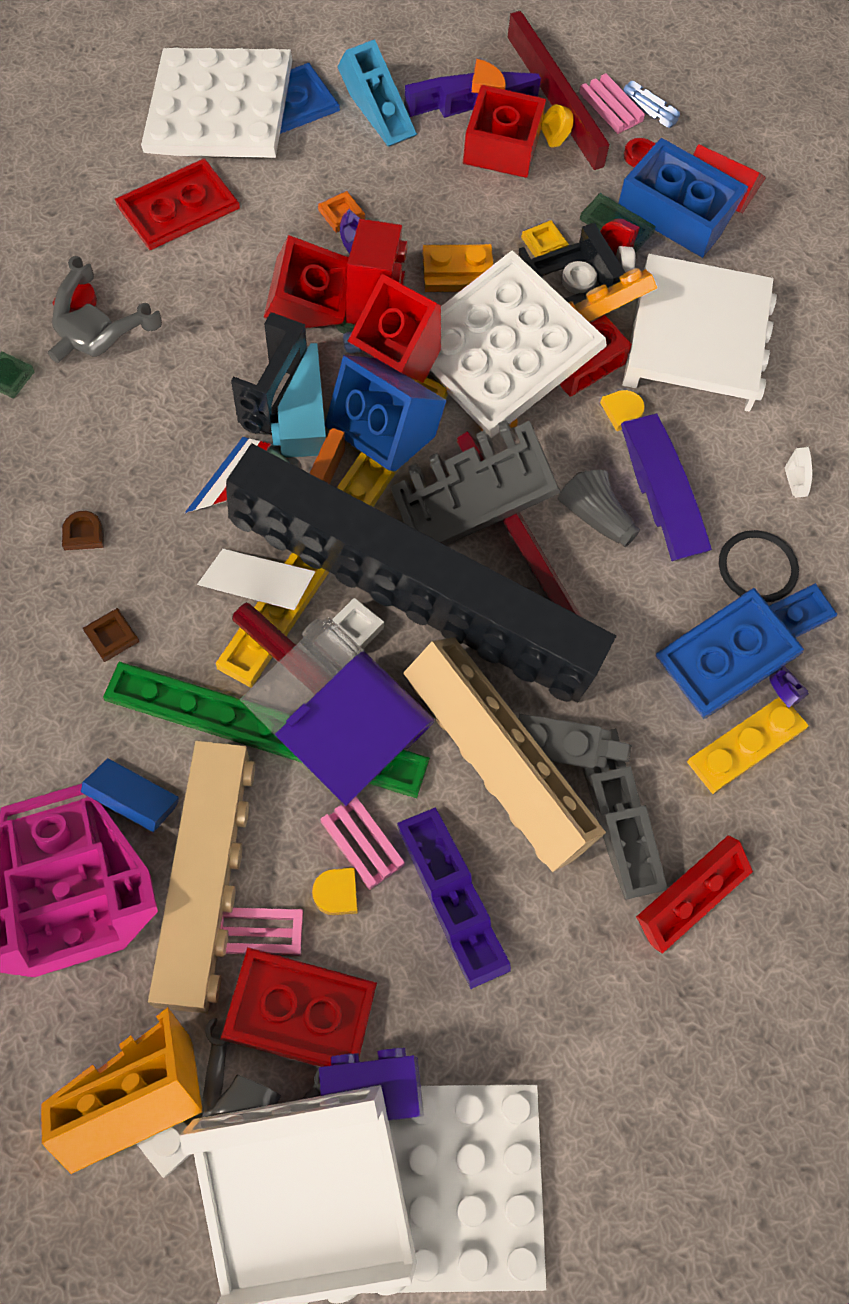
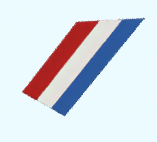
(215, 489)

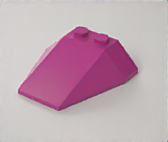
(67, 885)

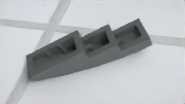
(627, 828)

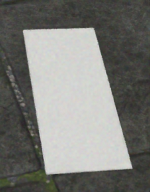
(257, 579)

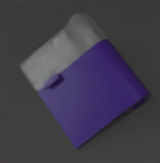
(337, 709)

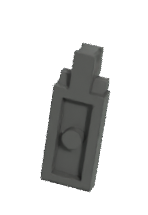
(575, 742)

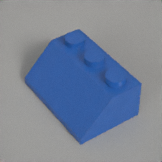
(682, 196)
(383, 411)

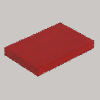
(177, 204)
(297, 1009)

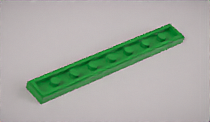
(232, 720)

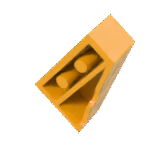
(126, 1099)

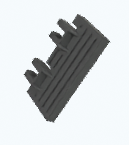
(477, 490)

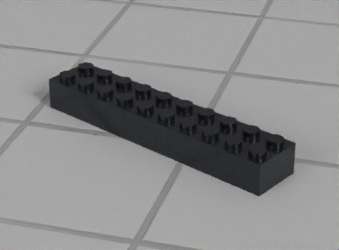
(416, 574)

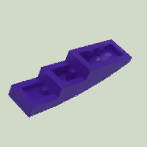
(454, 94)
(666, 486)
(454, 898)

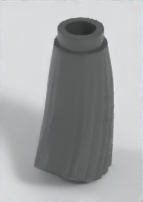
(593, 501)

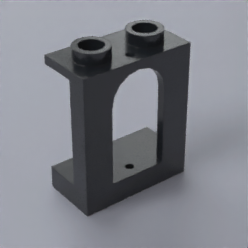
(590, 249)
(285, 350)

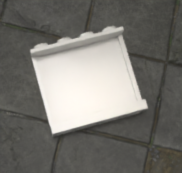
(702, 329)
(303, 1200)

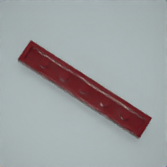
(557, 89)
(528, 545)

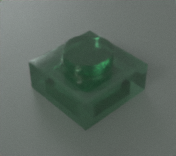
(13, 374)

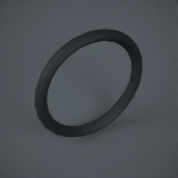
(772, 538)

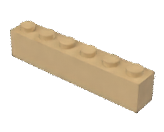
(503, 753)
(200, 879)

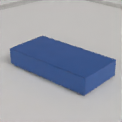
(129, 794)

